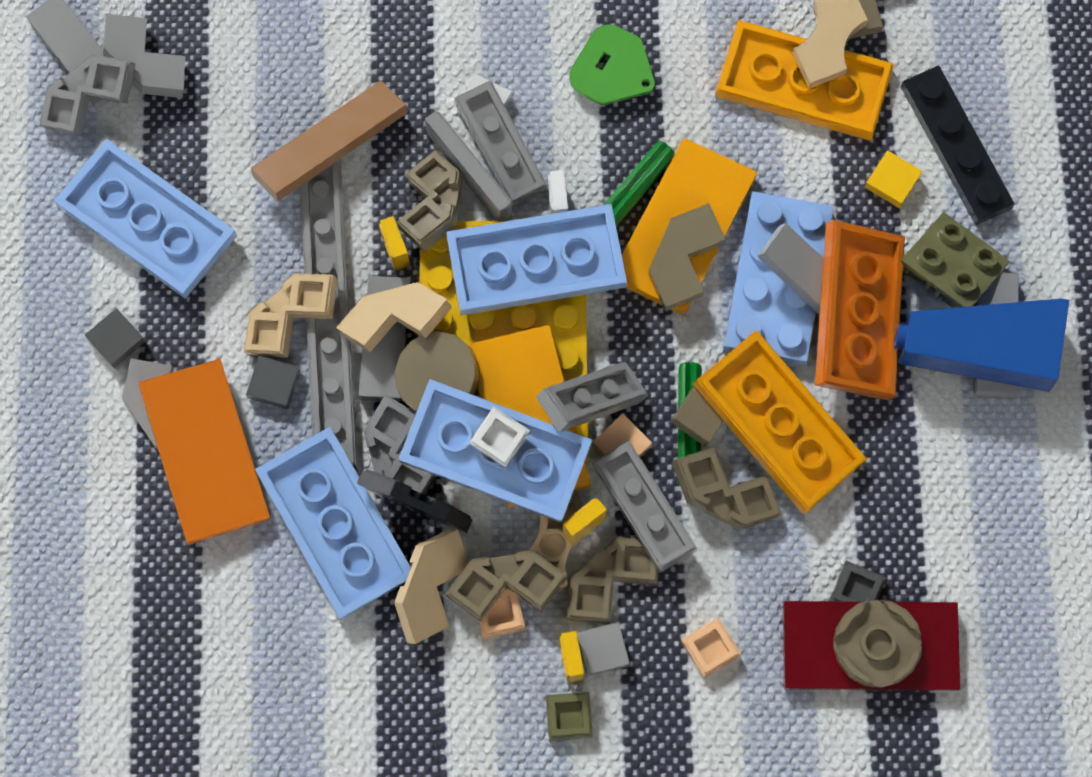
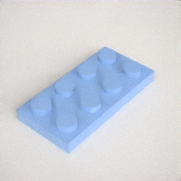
(145, 218)
(536, 259)
(759, 296)
(537, 477)
(335, 523)

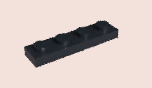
(957, 145)

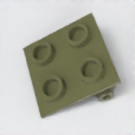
(953, 262)

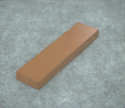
(328, 140)

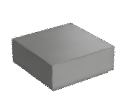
(603, 649)

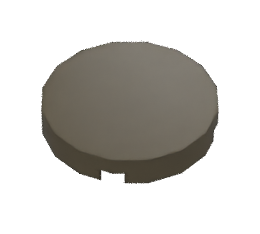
(437, 358)
(877, 643)

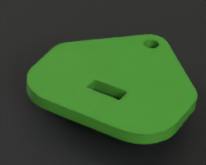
(622, 73)

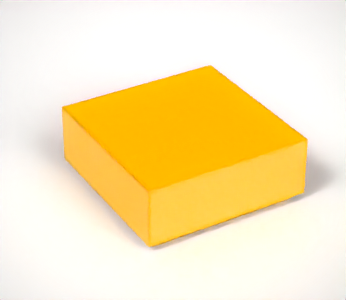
(893, 179)
(394, 243)
(584, 520)
(571, 656)

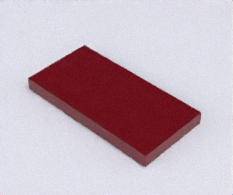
(812, 663)

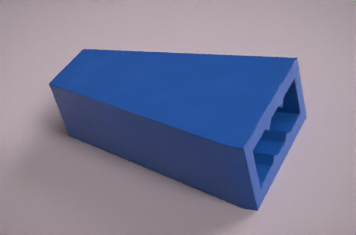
(991, 342)

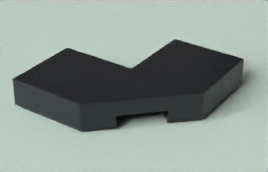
(403, 494)

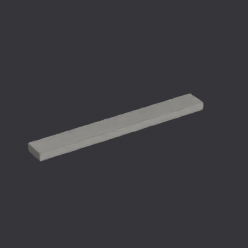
(327, 349)

